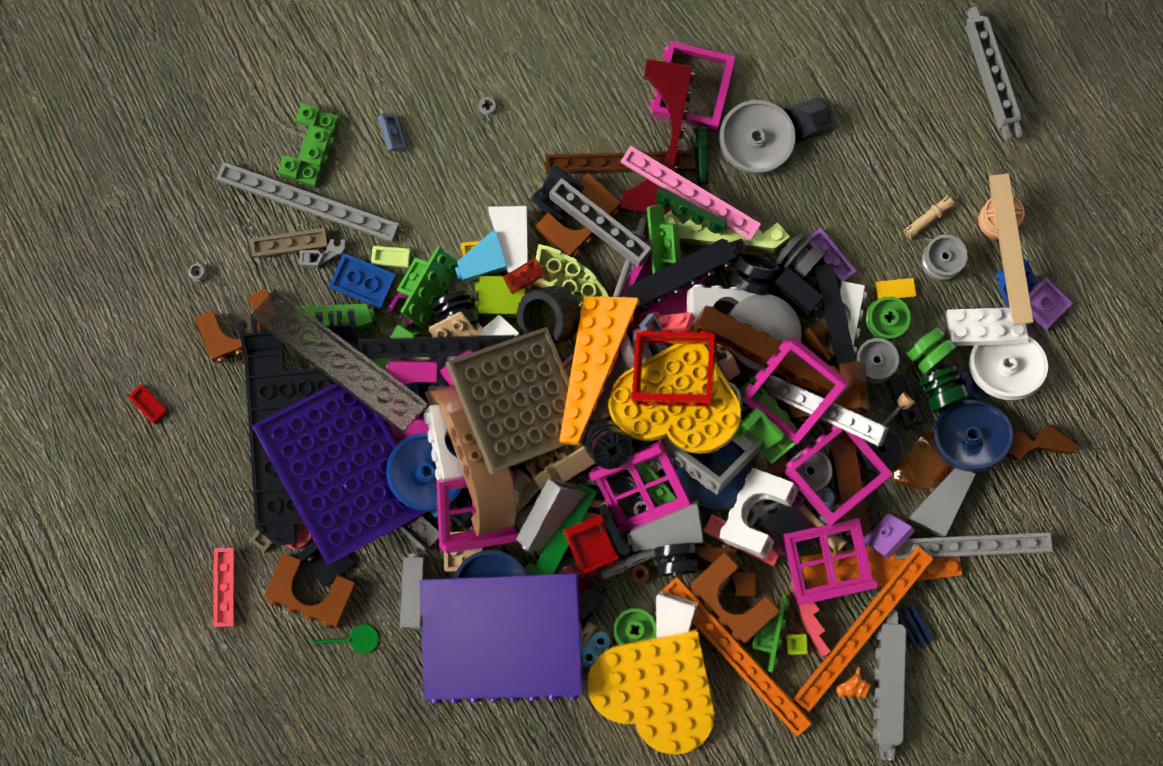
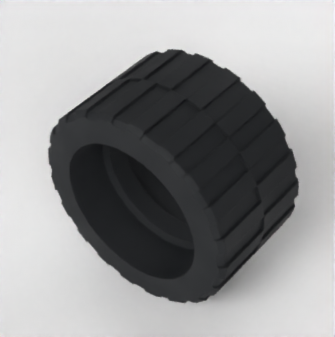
(565, 308)

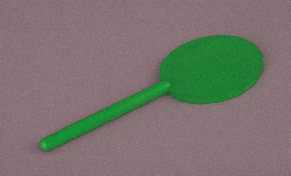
(362, 639)

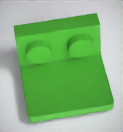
(760, 427)

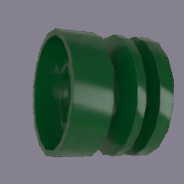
(943, 389)

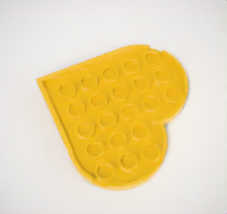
(677, 371)
(658, 688)

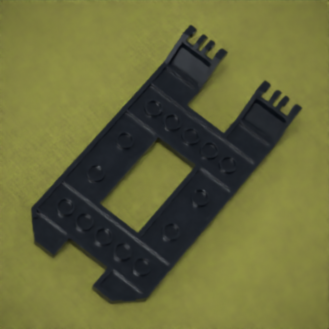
(268, 392)

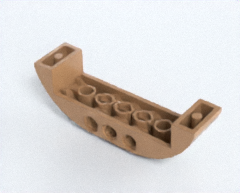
(490, 493)

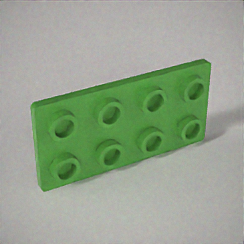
(425, 284)

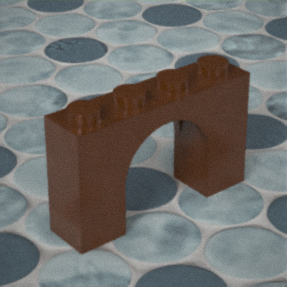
(852, 397)

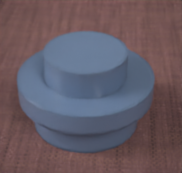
(827, 496)

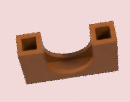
(572, 241)
(217, 344)
(282, 592)
(744, 623)

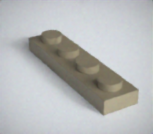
(288, 243)

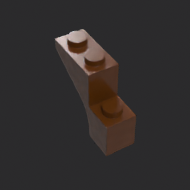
(1048, 440)
(742, 581)

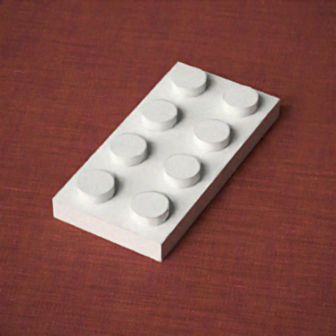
(984, 327)

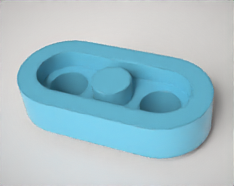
(595, 649)

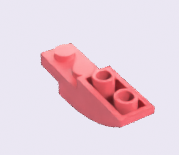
(671, 322)

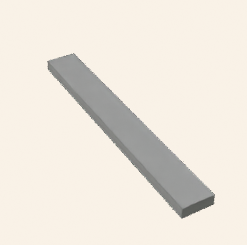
(833, 414)
(979, 545)

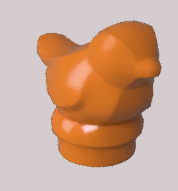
(854, 686)

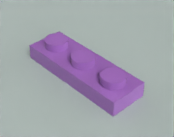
(833, 255)

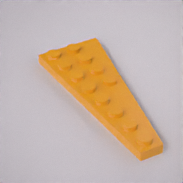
(598, 339)

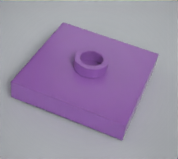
(1048, 303)
(888, 535)

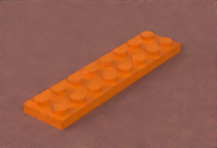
(881, 568)

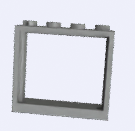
(698, 471)

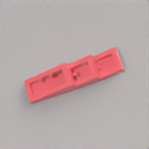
(811, 624)

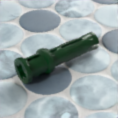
(701, 146)

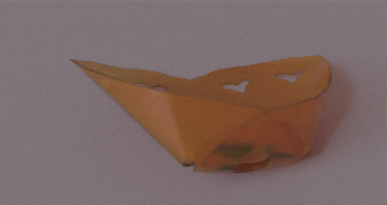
(924, 466)

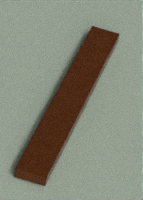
(611, 162)

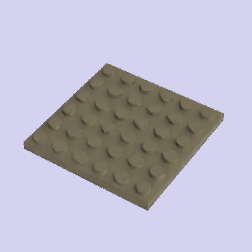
(513, 398)

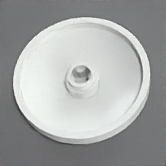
(1009, 369)

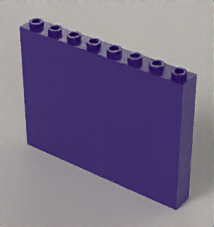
(501, 637)

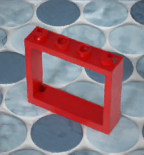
(667, 399)

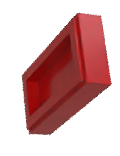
(148, 404)

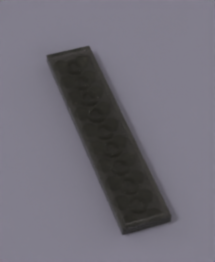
(339, 360)

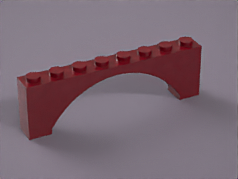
(672, 84)

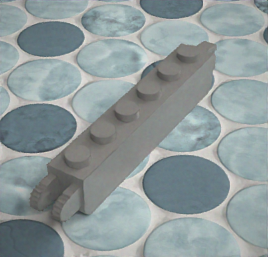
(993, 73)
(890, 688)

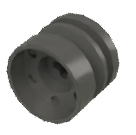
(800, 257)

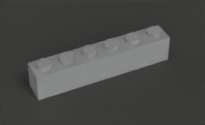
(600, 223)

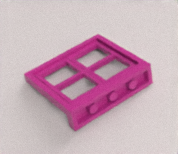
(639, 456)
(465, 540)
(834, 588)

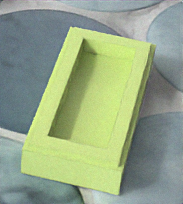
(391, 257)

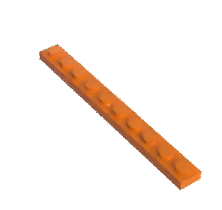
(862, 628)
(742, 661)

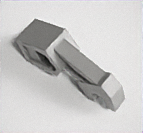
(330, 253)

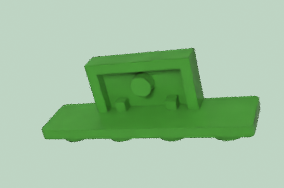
(663, 239)
(768, 638)

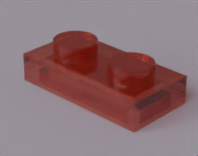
(524, 276)

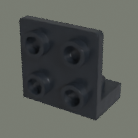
(542, 196)
(315, 562)

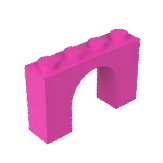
(406, 372)

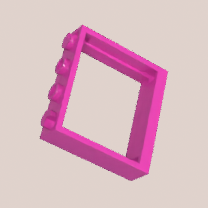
(695, 120)
(839, 381)
(810, 494)

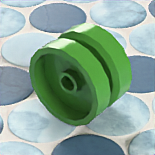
(897, 312)
(928, 347)
(634, 619)

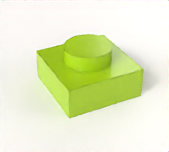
(796, 644)

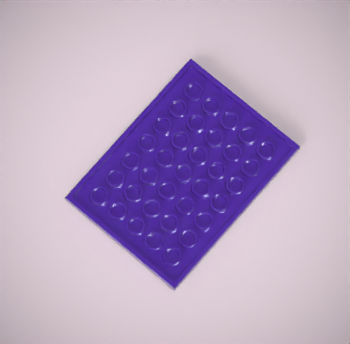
(335, 469)

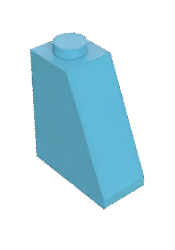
(482, 260)

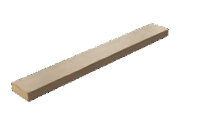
(1010, 249)

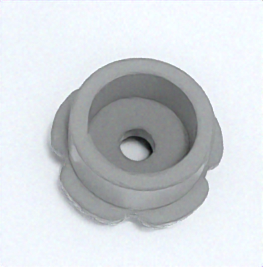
(202, 272)

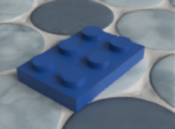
(362, 281)

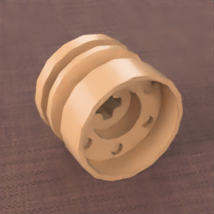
(987, 217)

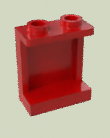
(590, 545)

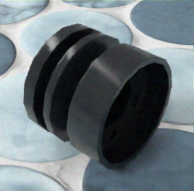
(455, 303)
(607, 444)

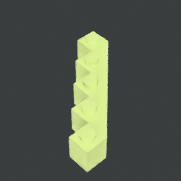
(699, 235)

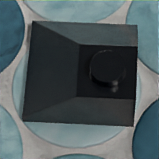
(809, 119)

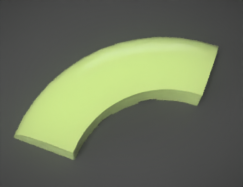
(567, 273)

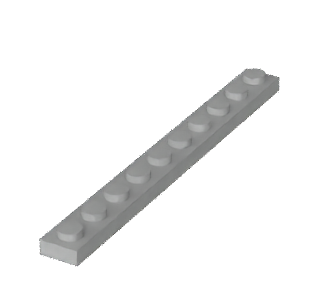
(307, 202)

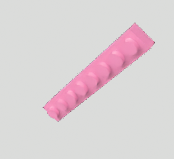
(689, 191)

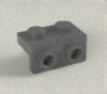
(421, 532)

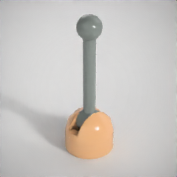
(904, 402)

